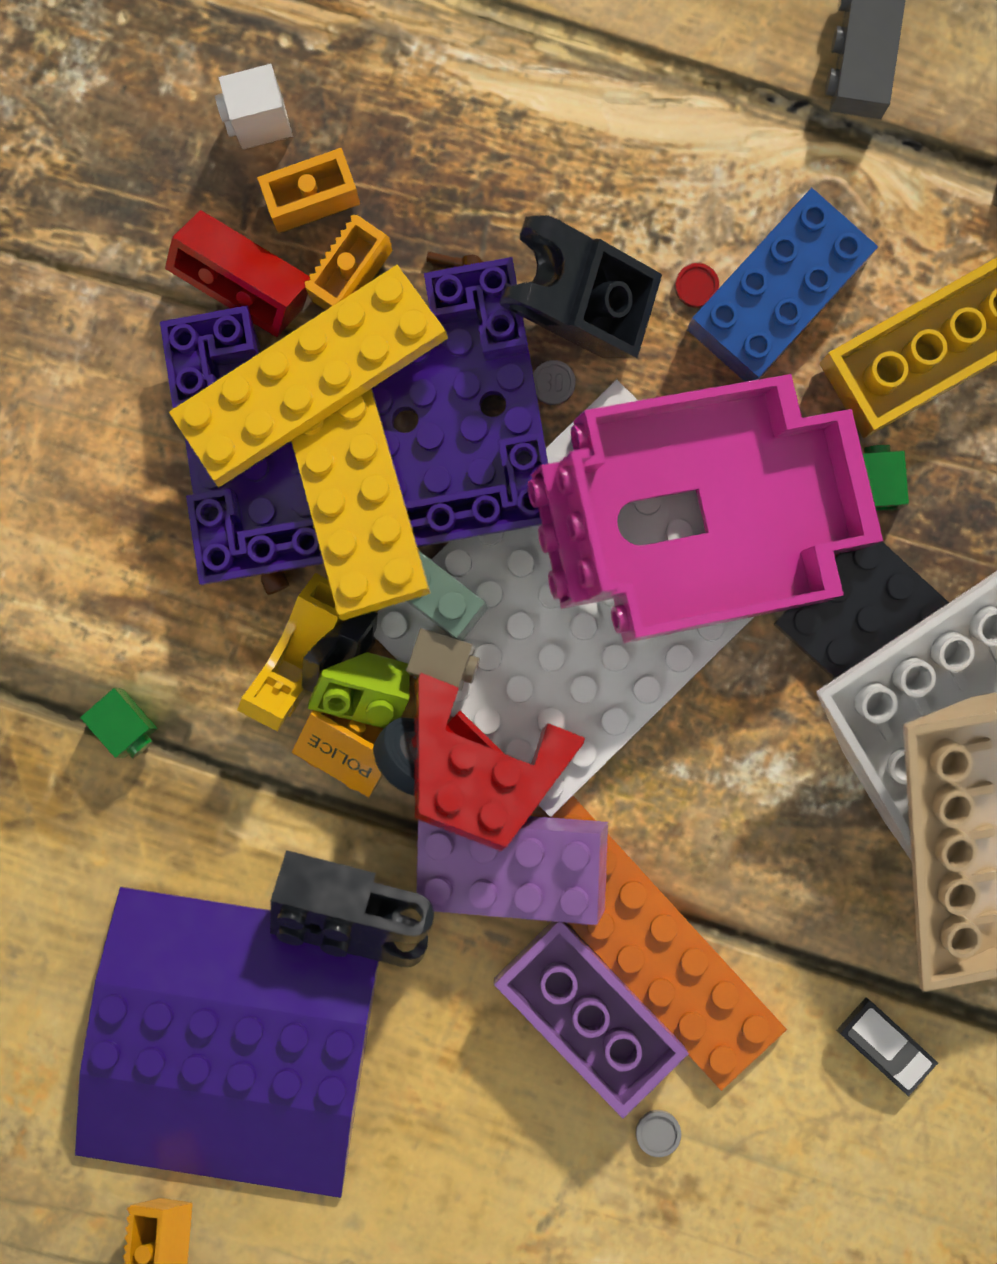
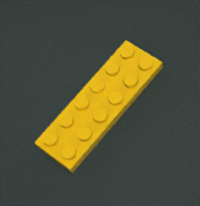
(308, 375)
(359, 511)

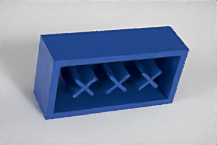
(781, 287)

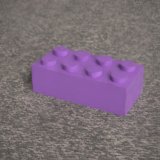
(544, 874)
(590, 1017)

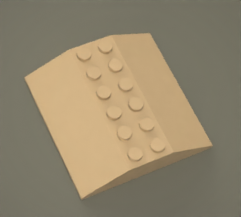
(954, 841)

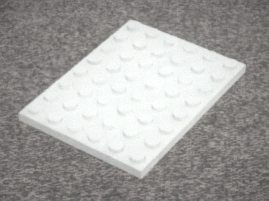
(559, 662)

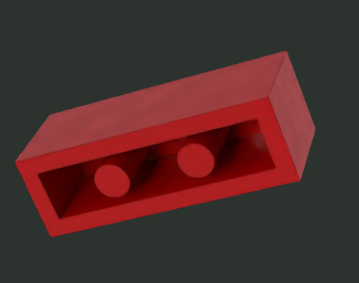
(237, 272)

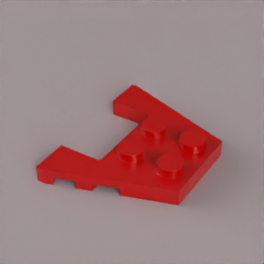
(473, 786)

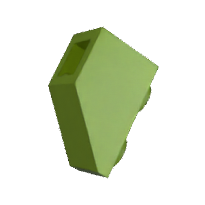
(363, 690)

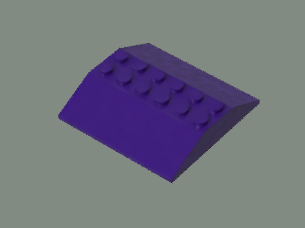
(222, 1046)

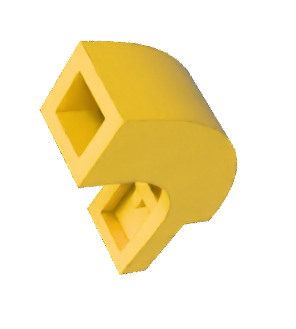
(279, 684)

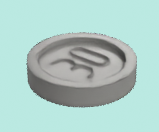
(554, 382)
(658, 1133)

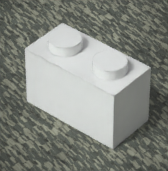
(253, 107)

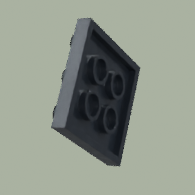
(877, 606)

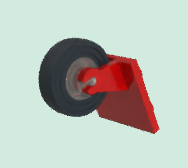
(397, 748)

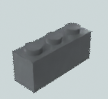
(866, 57)

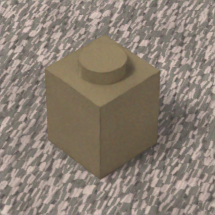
(443, 658)

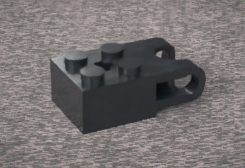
(584, 289)
(346, 912)

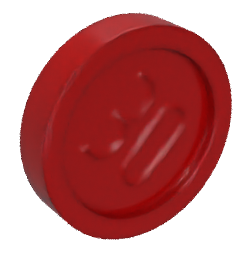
(696, 284)

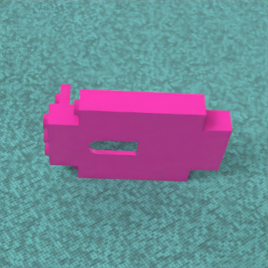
(770, 491)

